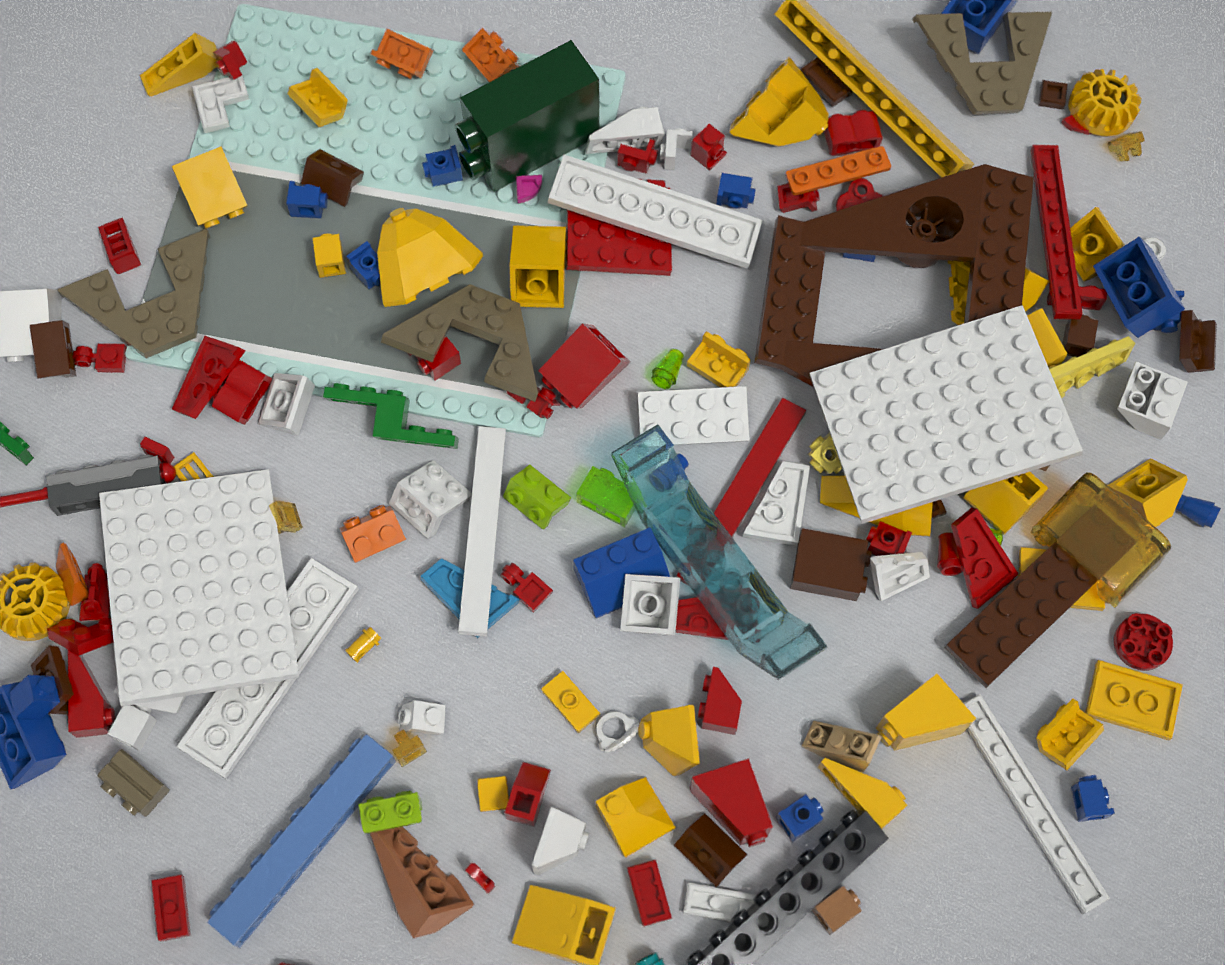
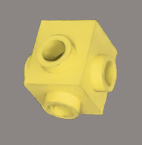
(819, 460)

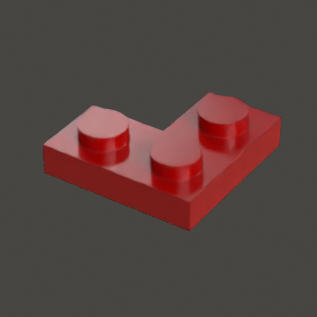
(80, 638)

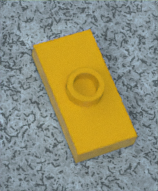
(570, 702)

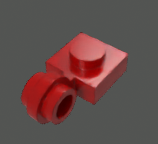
(108, 359)
(531, 591)

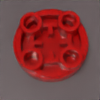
(1143, 642)

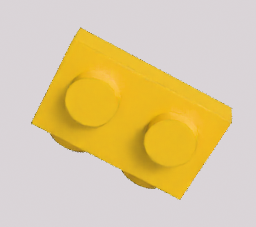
(319, 98)
(719, 361)
(1068, 734)

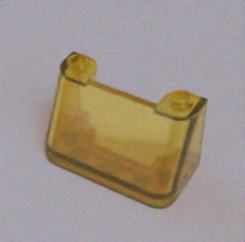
(1104, 537)

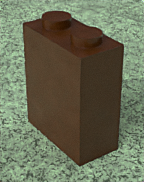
(830, 565)

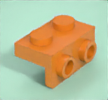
(402, 53)
(372, 532)

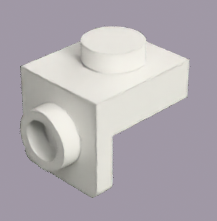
(675, 139)
(422, 717)

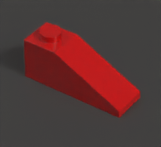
(88, 708)

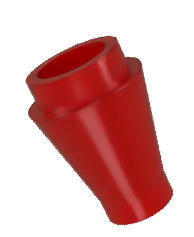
(948, 556)

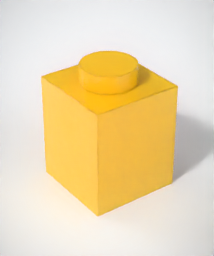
(329, 255)

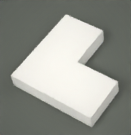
(213, 98)

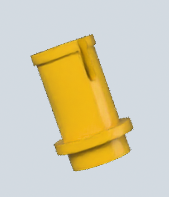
(363, 644)

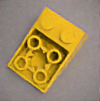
(564, 926)

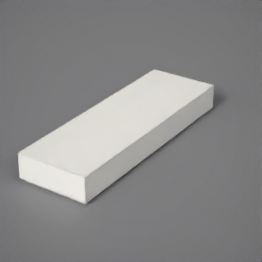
(718, 903)

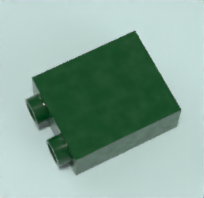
(529, 116)

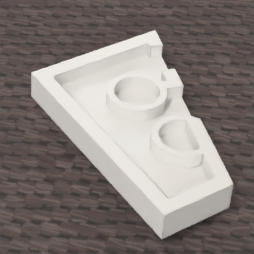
(781, 509)

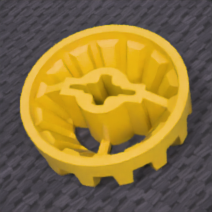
(1098, 106)
(47, 603)

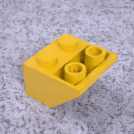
(1007, 500)

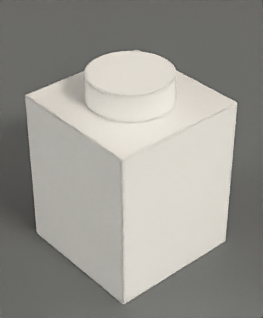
(133, 726)

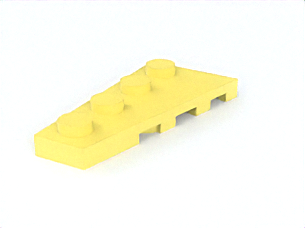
(1081, 369)

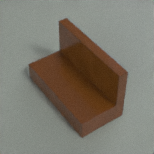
(331, 175)
(53, 349)
(710, 849)

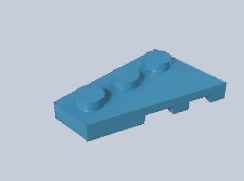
(447, 584)

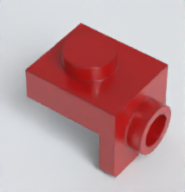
(230, 59)
(637, 159)

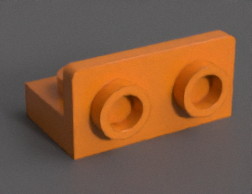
(489, 55)

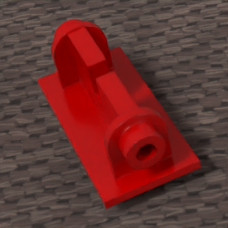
(543, 403)
(98, 602)

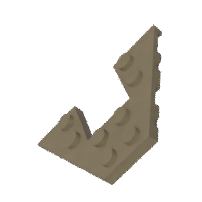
(988, 86)
(480, 315)
(161, 321)

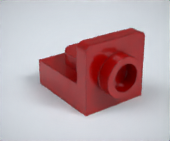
(791, 202)

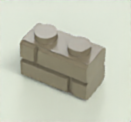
(133, 783)

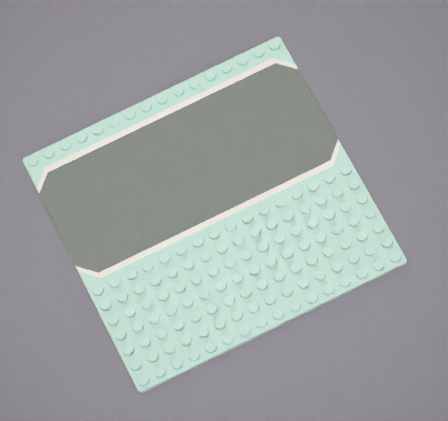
(262, 264)

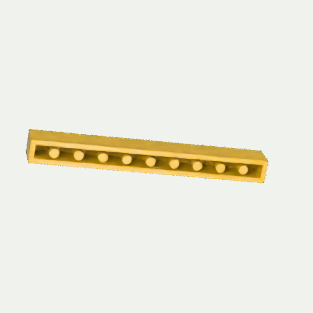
(873, 88)

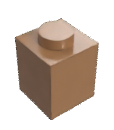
(837, 909)

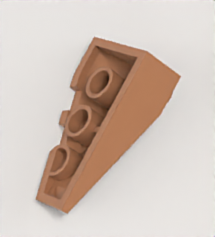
(419, 888)

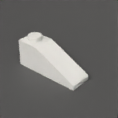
(631, 129)

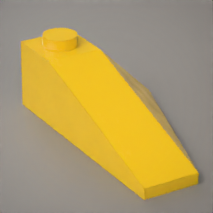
(837, 495)

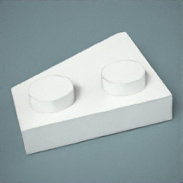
(898, 572)

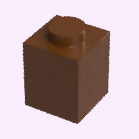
(1080, 335)

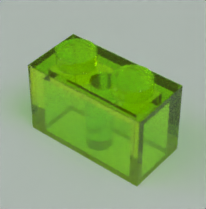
(606, 496)

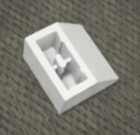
(1151, 400)

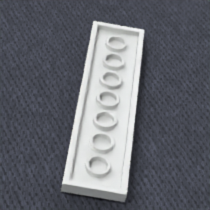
(655, 211)
(238, 714)

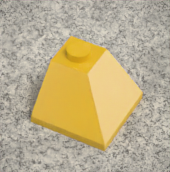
(1151, 490)
(671, 738)
(634, 816)

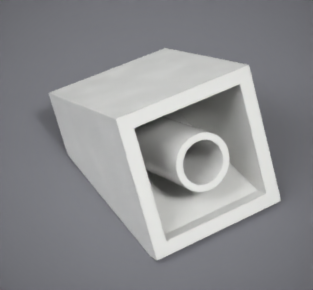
(18, 312)

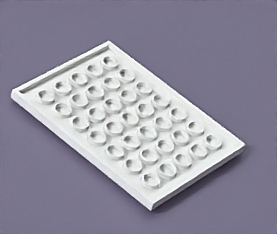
(944, 414)
(196, 587)

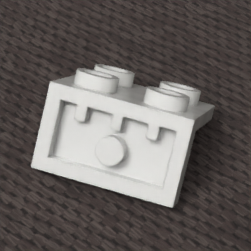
(427, 497)

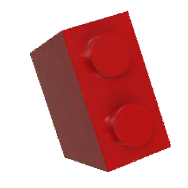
(583, 366)
(734, 801)

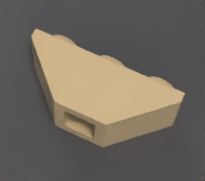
(842, 744)

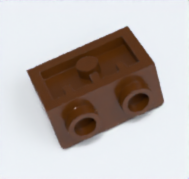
(1197, 343)
(52, 664)

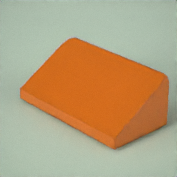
(71, 575)

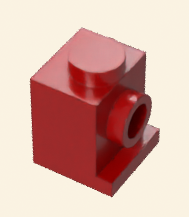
(708, 147)
(881, 547)

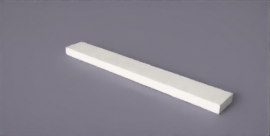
(482, 532)
(1034, 807)

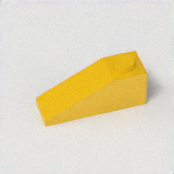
(182, 65)
(865, 792)

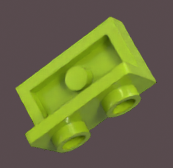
(535, 496)
(390, 813)

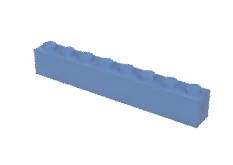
(301, 841)

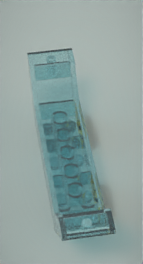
(711, 558)

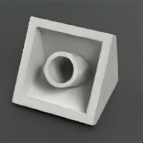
(287, 403)
(650, 604)

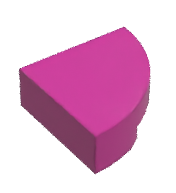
(528, 187)

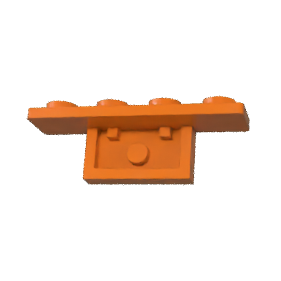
(838, 170)

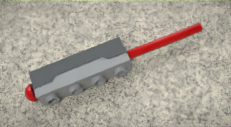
(80, 489)

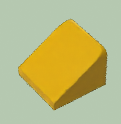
(493, 793)

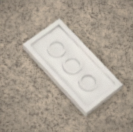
(696, 414)

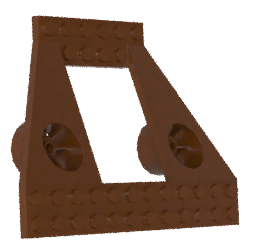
(977, 219)

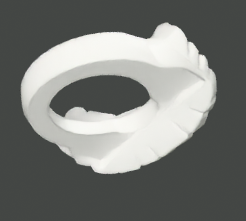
(610, 744)

